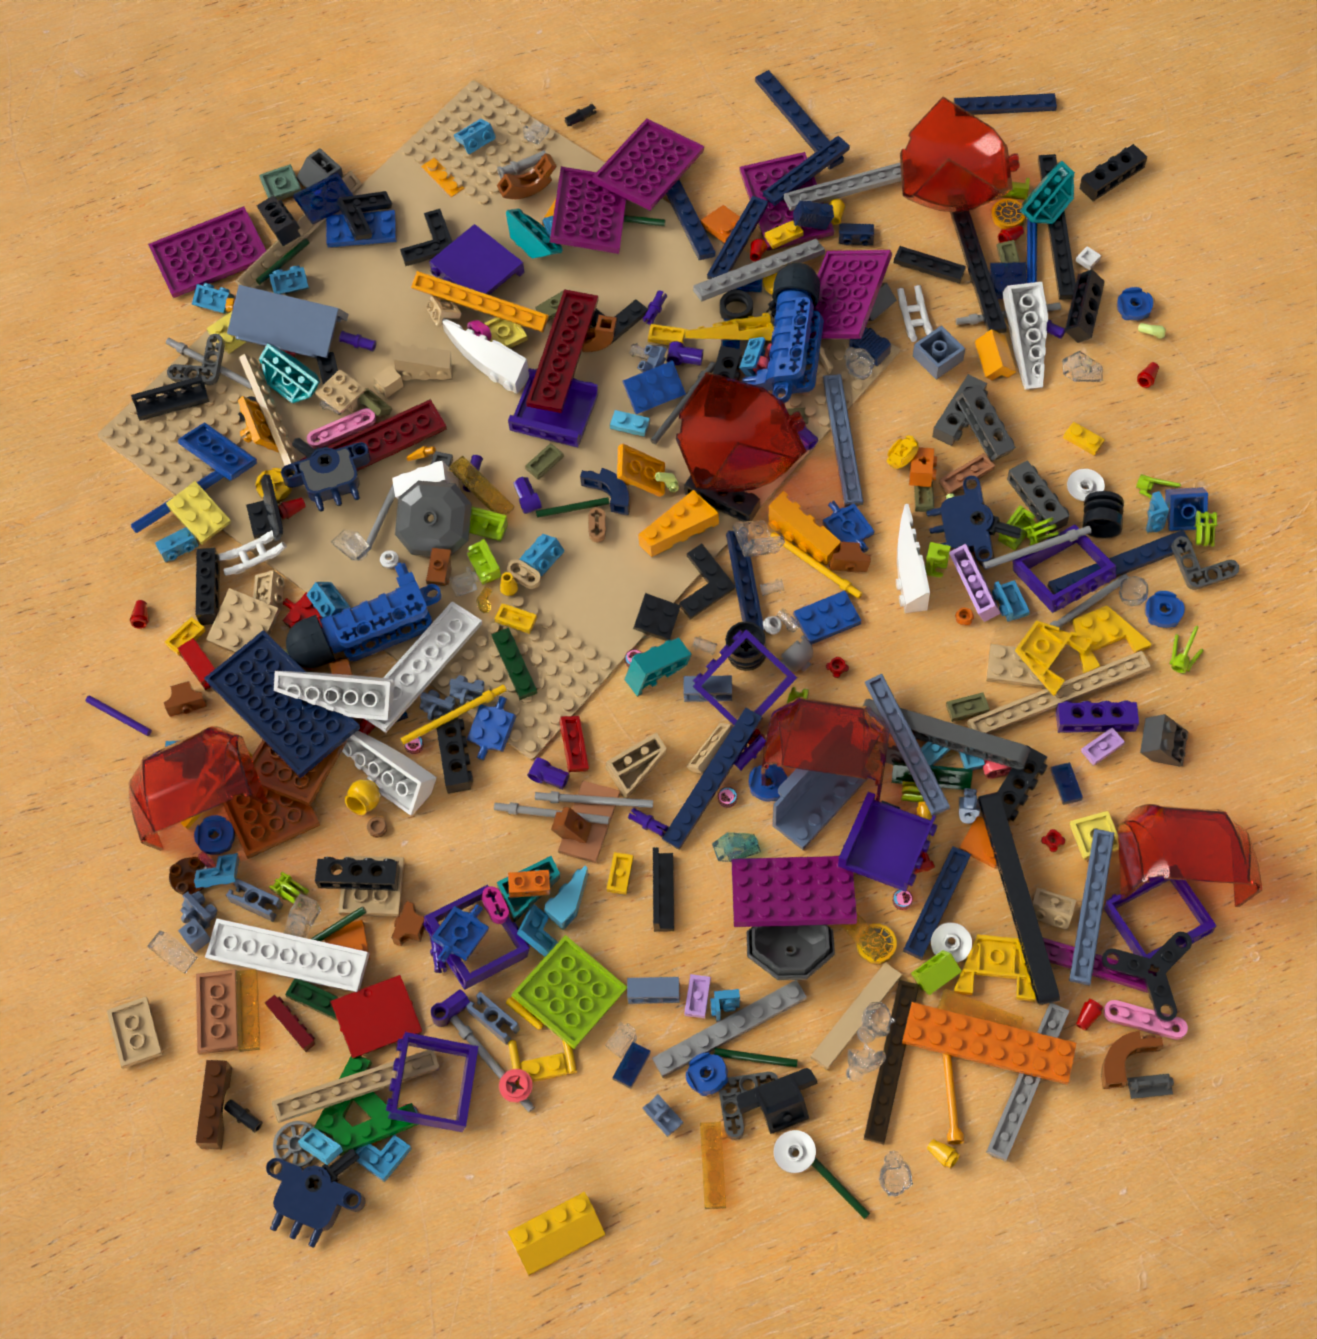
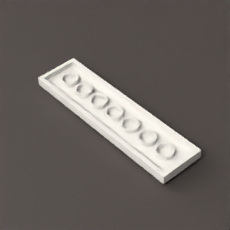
(428, 658)
(287, 955)

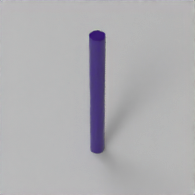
(118, 715)

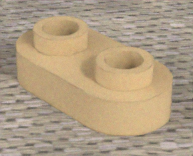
(525, 574)

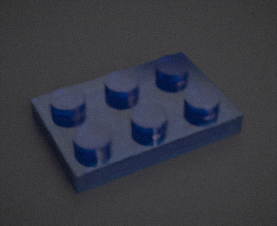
(321, 198)

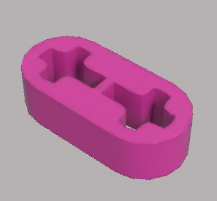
(479, 328)
(498, 903)

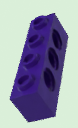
(1089, 723)

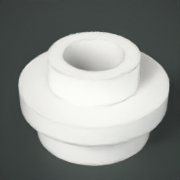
(389, 564)
(772, 625)

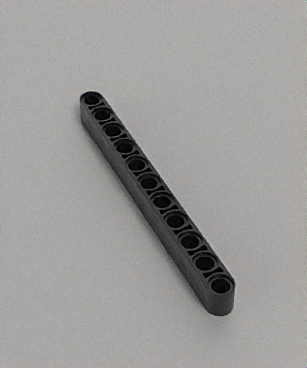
(1018, 899)

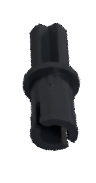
(580, 115)
(243, 1115)

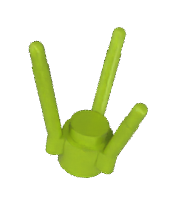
(1146, 483)
(1181, 662)

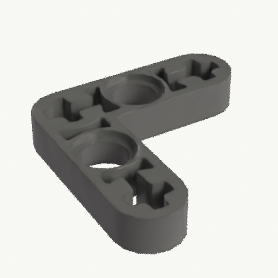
(206, 367)
(1196, 570)
(727, 1098)

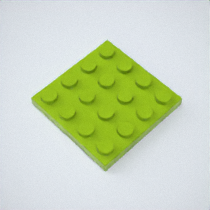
(569, 991)

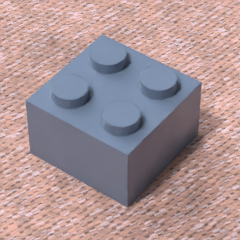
(938, 352)

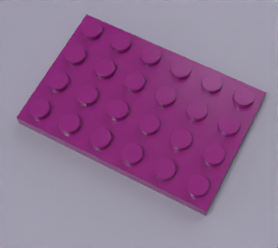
(648, 164)
(762, 175)
(586, 213)
(207, 251)
(849, 290)
(792, 892)

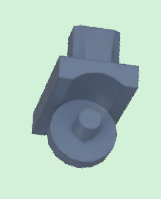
(656, 358)
(465, 691)
(434, 705)
(969, 806)
(193, 909)
(662, 1115)

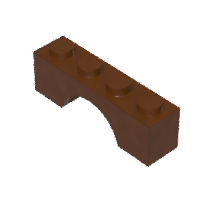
(210, 1122)

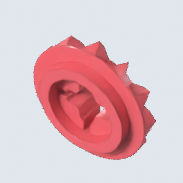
(513, 1076)

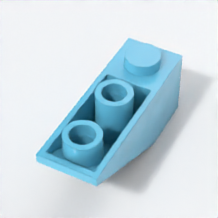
(566, 904)

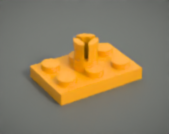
(257, 427)
(640, 470)

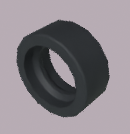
(736, 295)

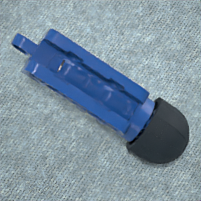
(795, 296)
(356, 626)

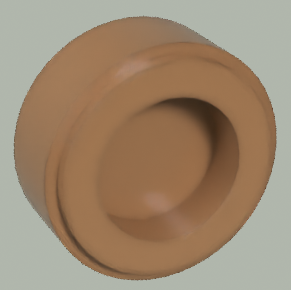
(377, 827)

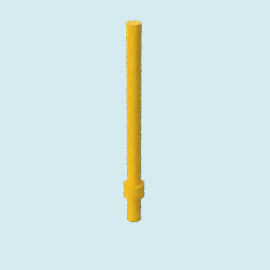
(843, 584)
(487, 697)

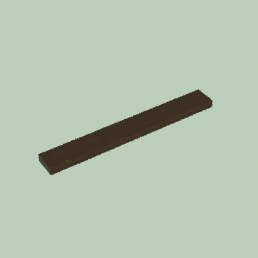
(890, 1070)

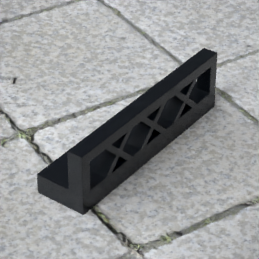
(170, 400)
(663, 891)

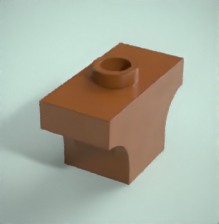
(850, 558)
(439, 567)
(184, 699)
(571, 825)
(408, 925)

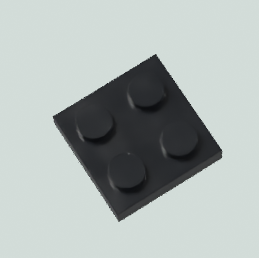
(656, 617)

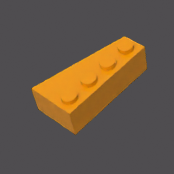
(681, 521)
(802, 529)

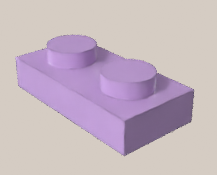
(1102, 746)
(697, 996)

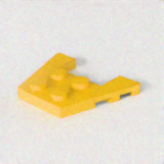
(1105, 628)
(1042, 647)
(996, 958)

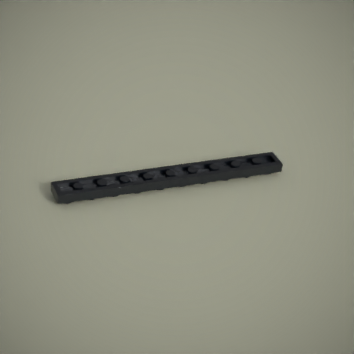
(1059, 240)
(978, 271)

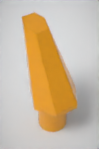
(421, 453)

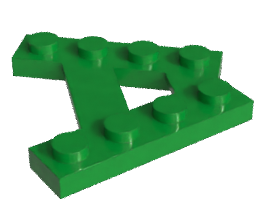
(377, 1128)

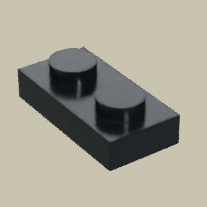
(327, 366)

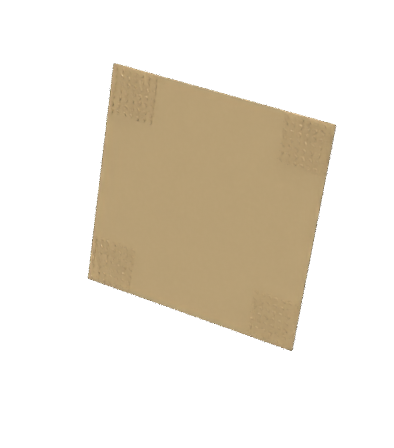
(593, 588)

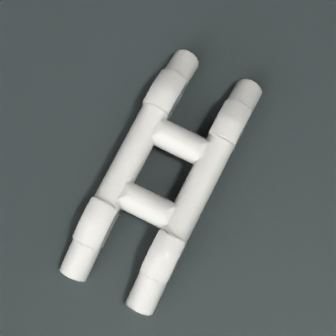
(920, 306)
(241, 551)

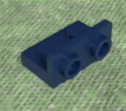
(856, 234)

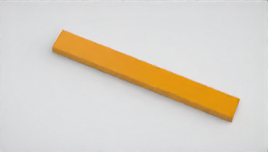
(480, 301)

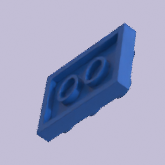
(654, 387)
(827, 617)

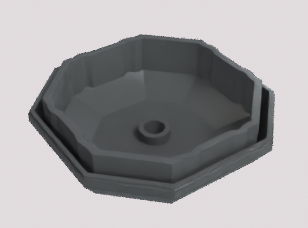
(450, 513)
(790, 950)

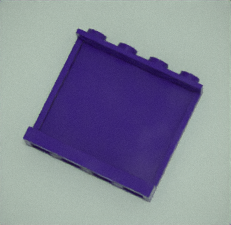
(476, 262)
(553, 426)
(886, 844)

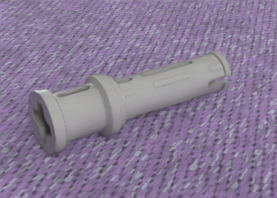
(515, 168)

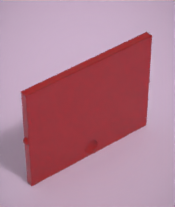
(376, 1016)

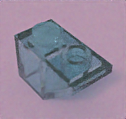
(735, 846)

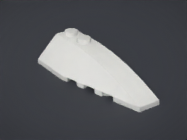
(1027, 327)
(489, 357)
(910, 568)
(341, 693)
(394, 773)

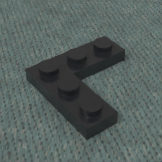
(354, 206)
(429, 249)
(625, 319)
(717, 580)

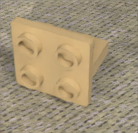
(341, 392)

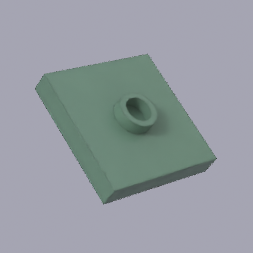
(280, 182)

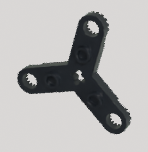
(1157, 985)

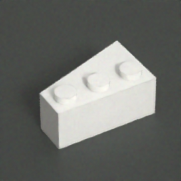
(435, 472)

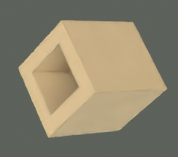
(388, 381)

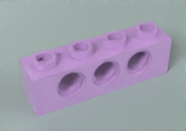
(975, 583)

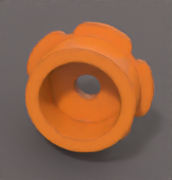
(964, 612)

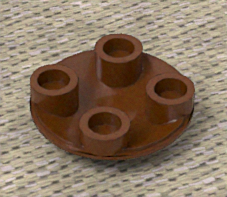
(183, 875)

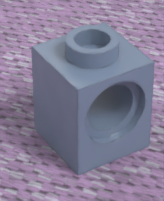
(194, 935)

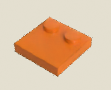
(720, 222)
(978, 843)
(350, 936)

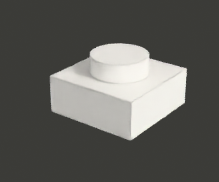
(1088, 258)

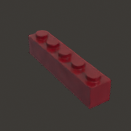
(290, 1022)

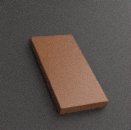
(590, 850)
(216, 1011)

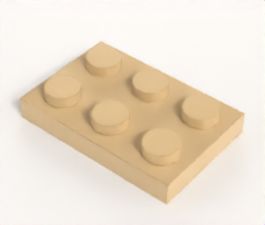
(1008, 668)
(134, 1032)

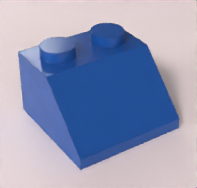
(1183, 505)

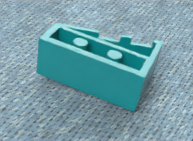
(656, 663)
(519, 905)

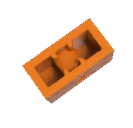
(922, 468)
(529, 883)

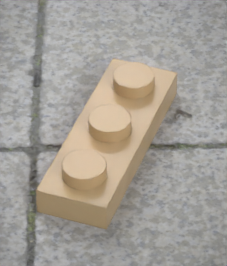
(708, 750)

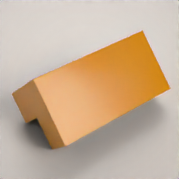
(995, 355)

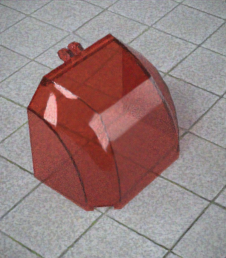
(955, 161)
(737, 435)
(827, 740)
(190, 780)
(1186, 846)

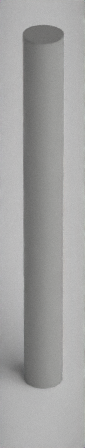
(380, 519)

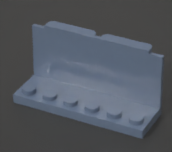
(284, 322)
(810, 802)

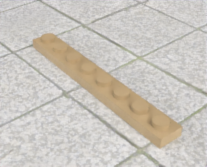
(269, 409)
(352, 1086)

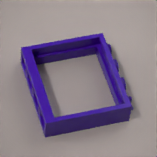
(1074, 592)
(714, 664)
(1206, 926)
(459, 969)
(439, 1045)

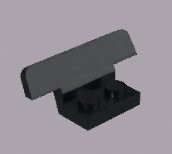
(265, 514)
(780, 1100)

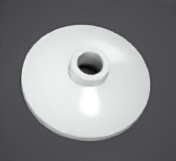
(1084, 478)
(960, 948)
(787, 1144)

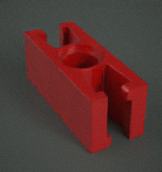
(196, 661)

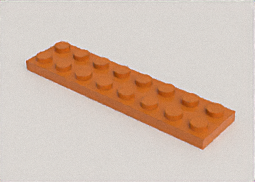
(989, 1043)

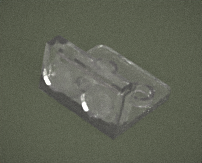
(756, 539)

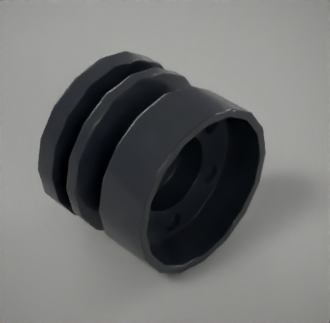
(1103, 514)
(753, 657)

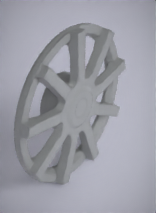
(292, 1143)

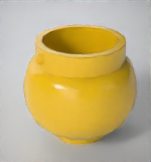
(362, 796)

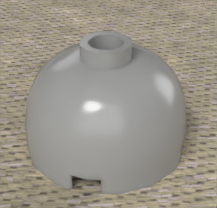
(798, 655)

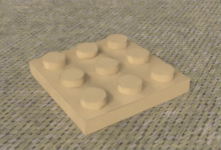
(241, 620)
(374, 901)

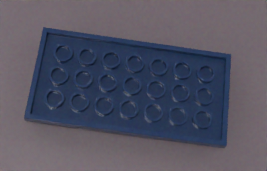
(290, 726)

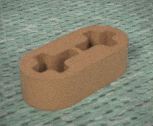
(601, 525)

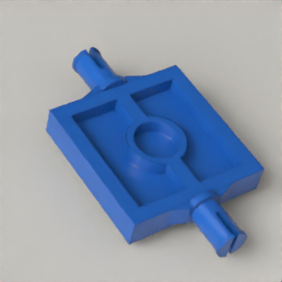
(848, 525)
(491, 728)
(460, 933)

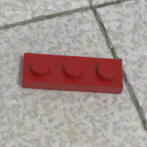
(573, 744)

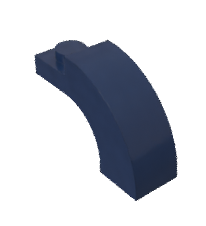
(609, 483)

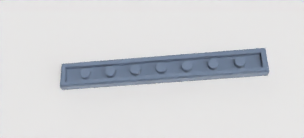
(842, 440)
(907, 745)
(1091, 907)

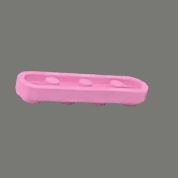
(341, 428)
(1144, 1019)

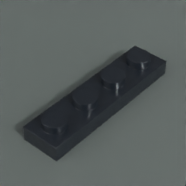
(929, 264)

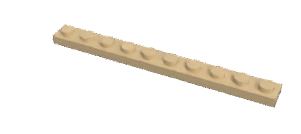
(277, 251)
(1069, 691)

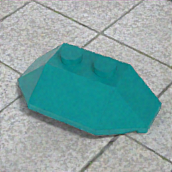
(1050, 196)
(530, 235)
(287, 374)

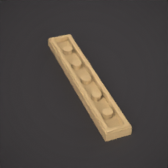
(851, 1021)

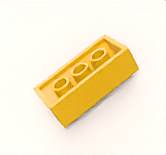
(556, 1233)

